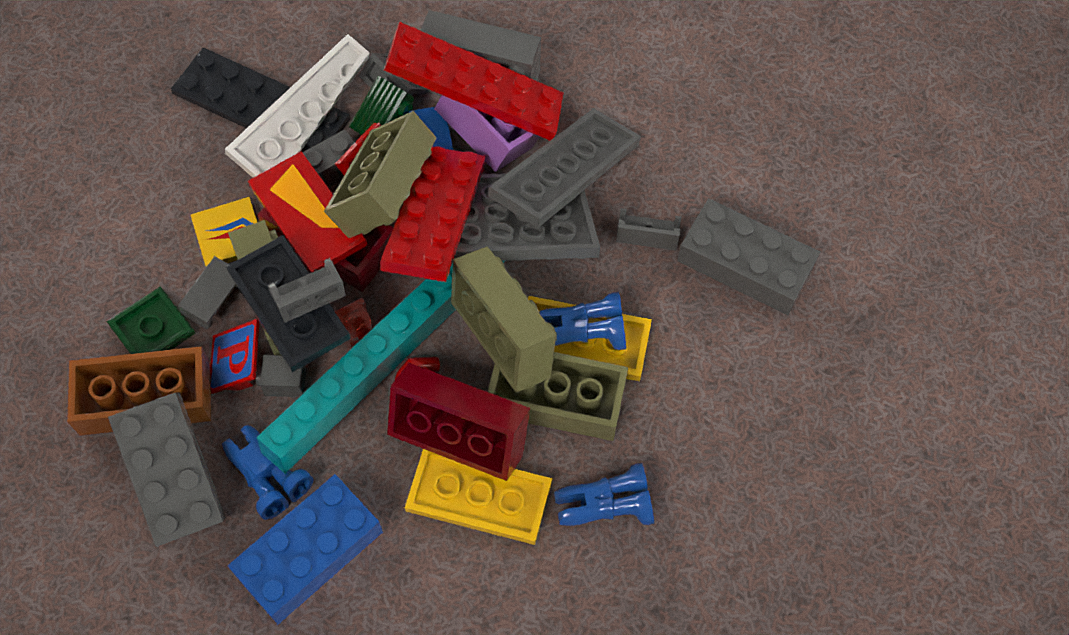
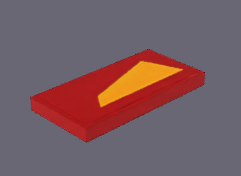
(296, 203)

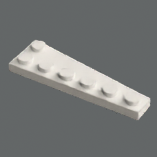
(299, 111)

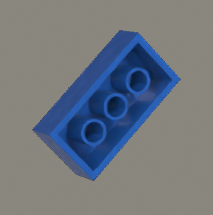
(306, 548)

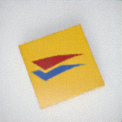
(215, 224)

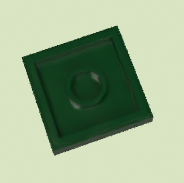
(151, 324)

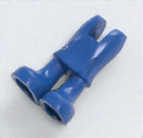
(573, 322)
(259, 469)
(598, 499)

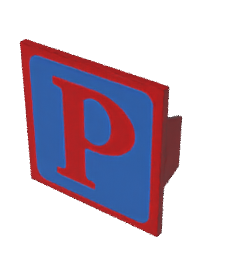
(234, 357)

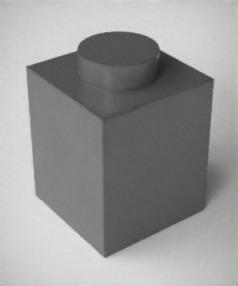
(277, 378)

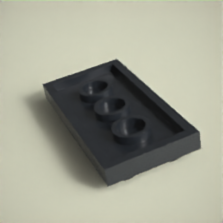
(302, 337)

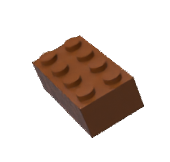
(122, 382)

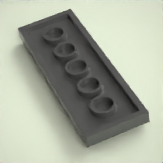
(564, 167)

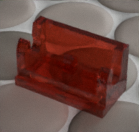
(356, 321)

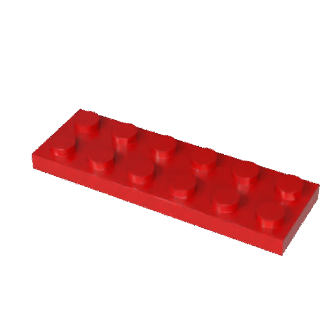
(474, 81)
(434, 215)

